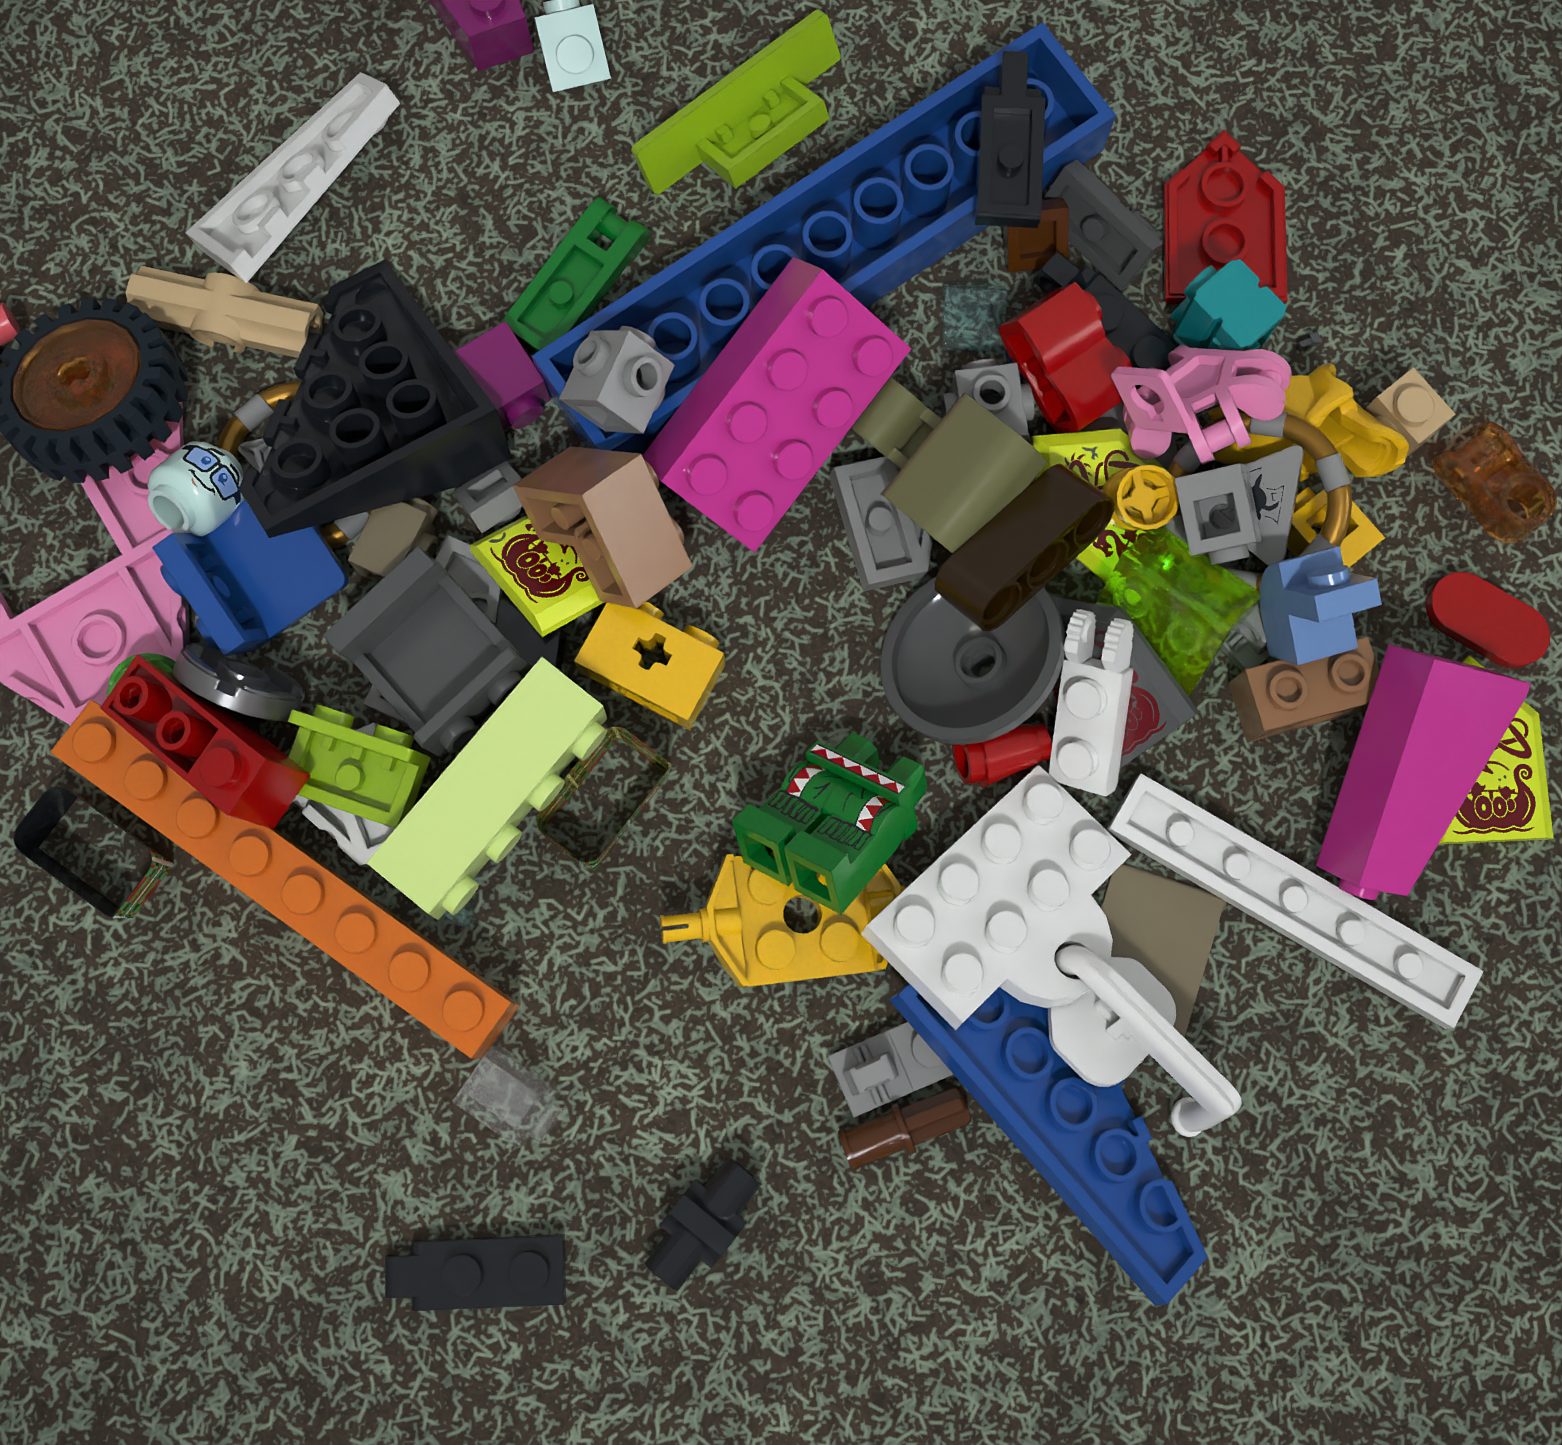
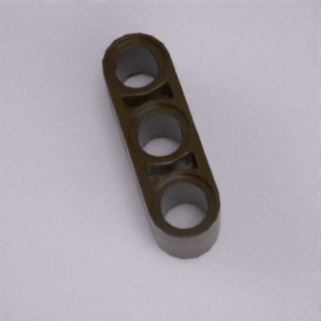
(1024, 547)

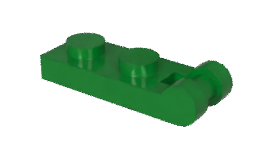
(575, 276)

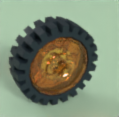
(90, 390)

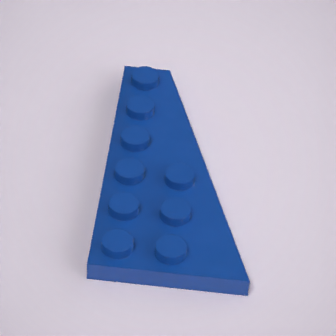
(1070, 1132)

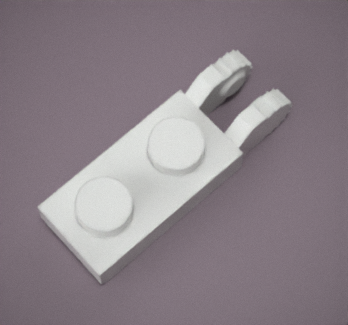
(1092, 706)

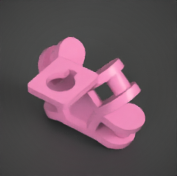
(1193, 383)

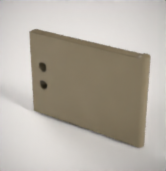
(1164, 929)

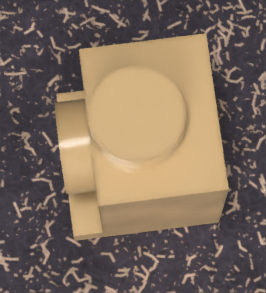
(1411, 409)

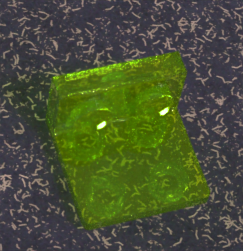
(1179, 602)

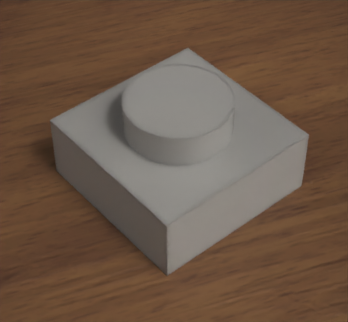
(491, 497)

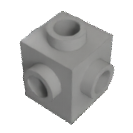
(617, 380)
(996, 389)

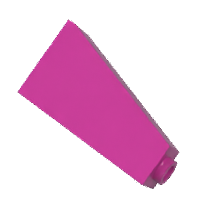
(1413, 767)

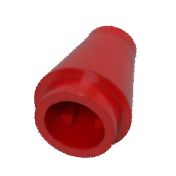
(1002, 756)

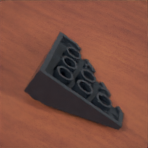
(376, 414)

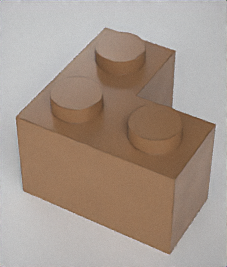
(613, 519)

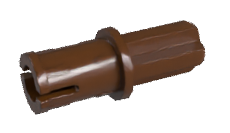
(905, 1128)

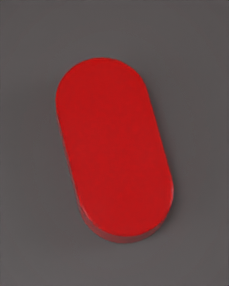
(1487, 620)

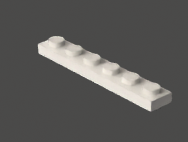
(1295, 902)

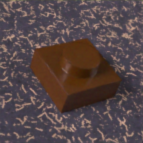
(1035, 246)

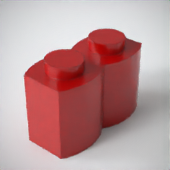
(1065, 357)

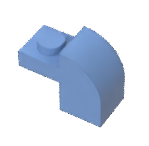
(1311, 605)

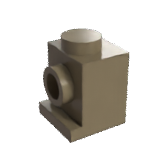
(392, 535)

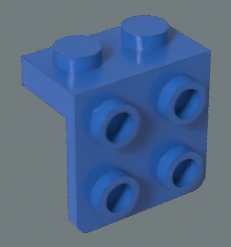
(248, 583)

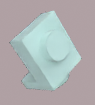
(571, 44)

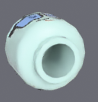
(195, 488)

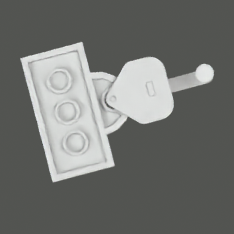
(1000, 912)

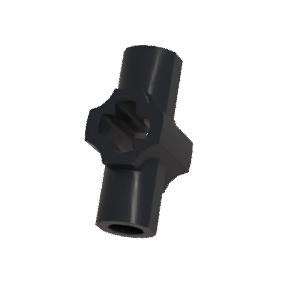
(703, 1223)

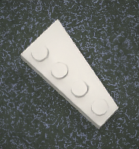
(284, 187)

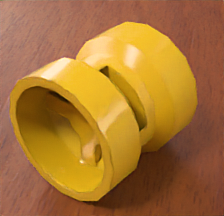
(1152, 495)

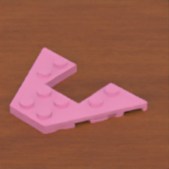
(76, 638)

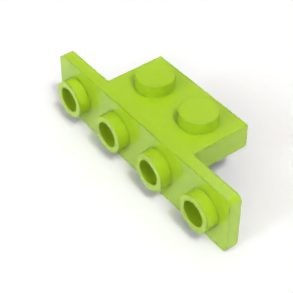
(747, 114)

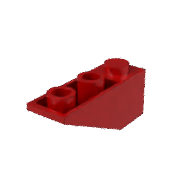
(205, 745)

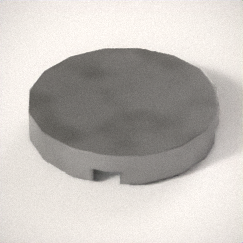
(237, 684)

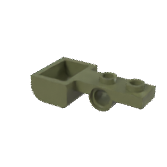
(952, 468)

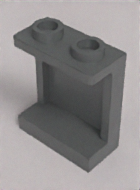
(430, 652)

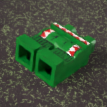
(833, 821)

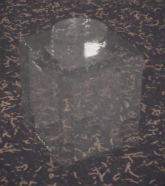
(510, 1098)

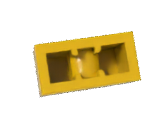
(673, 690)

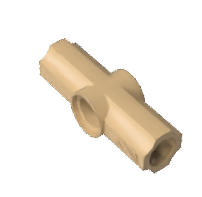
(224, 311)

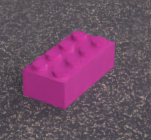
(775, 403)

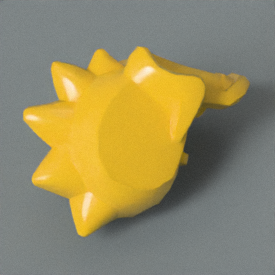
(1328, 405)

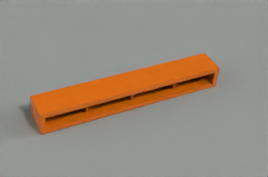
(293, 887)

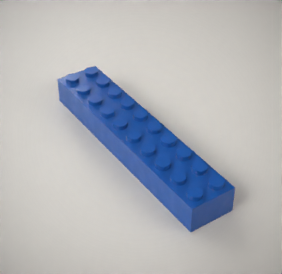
(860, 217)

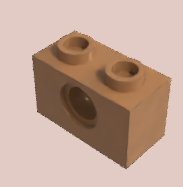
(1292, 696)

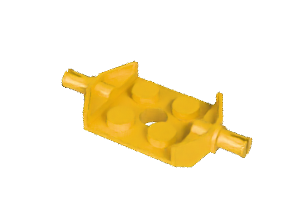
(757, 947)

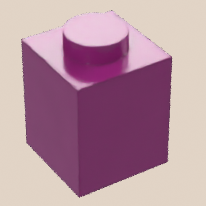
(506, 376)

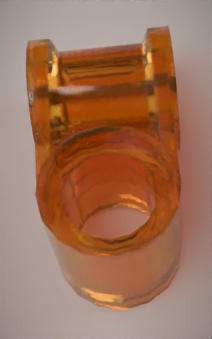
(1492, 481)

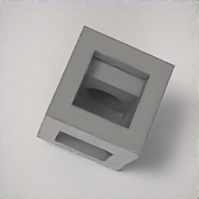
(1201, 495)

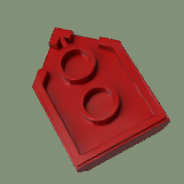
(1222, 213)

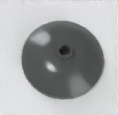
(936, 659)

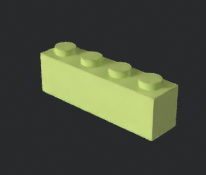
(490, 790)

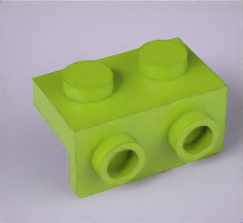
(357, 771)

